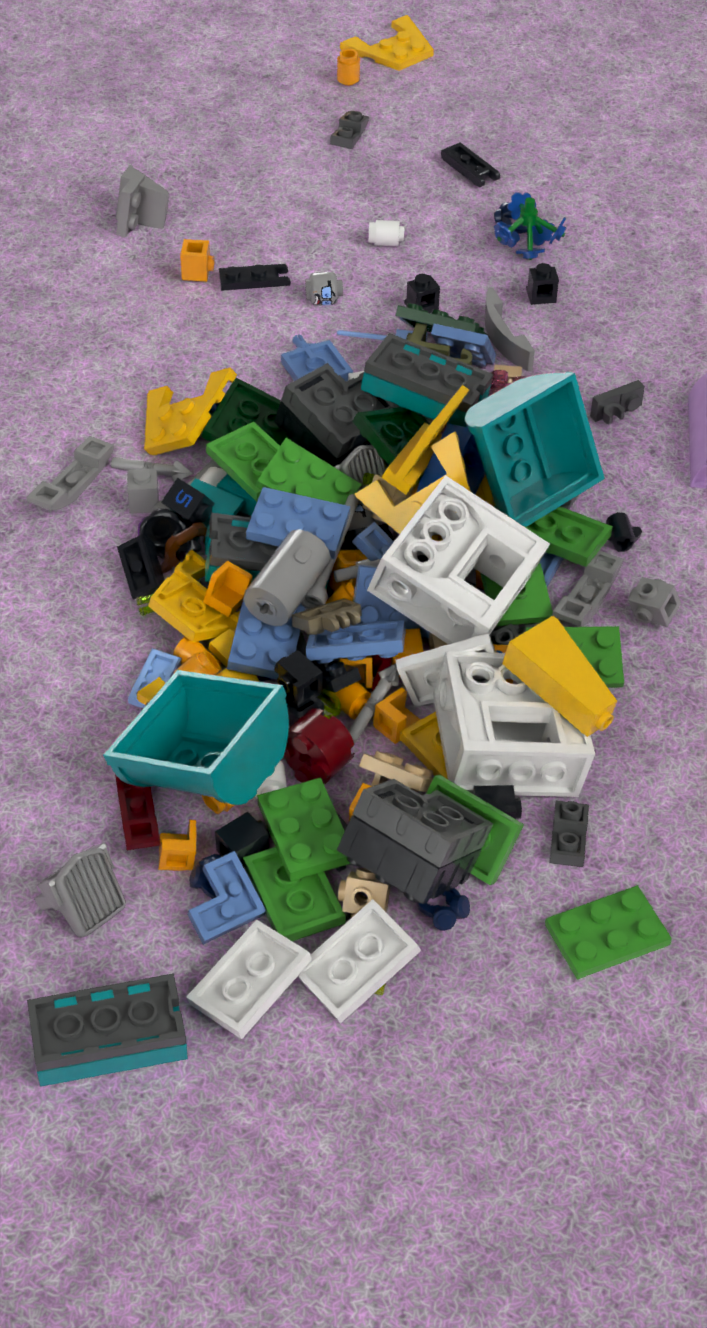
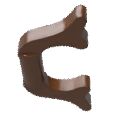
(174, 543)

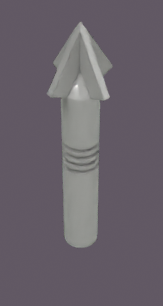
(176, 471)
(389, 678)

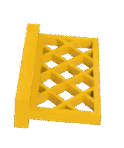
(417, 453)

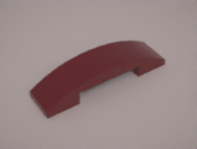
(137, 816)

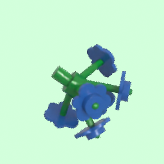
(538, 230)

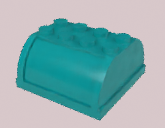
(535, 445)
(205, 737)

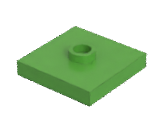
(530, 605)

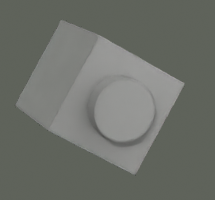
(142, 490)

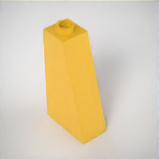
(561, 675)

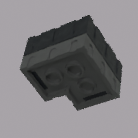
(320, 412)
(414, 839)

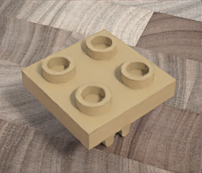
(390, 766)

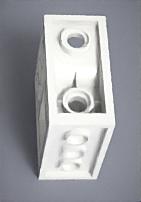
(472, 538)
(505, 731)

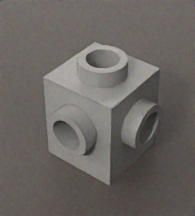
(654, 601)

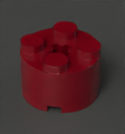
(318, 747)

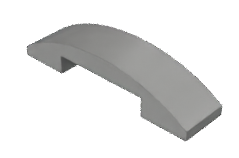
(516, 348)
(73, 480)
(590, 590)

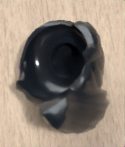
(161, 526)

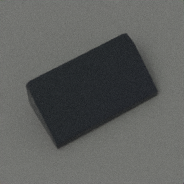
(141, 566)

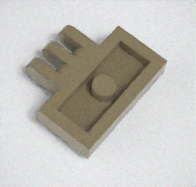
(328, 617)

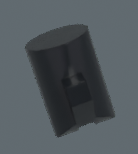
(623, 534)

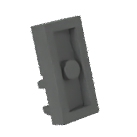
(617, 402)

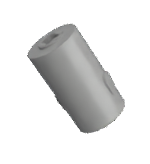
(287, 577)

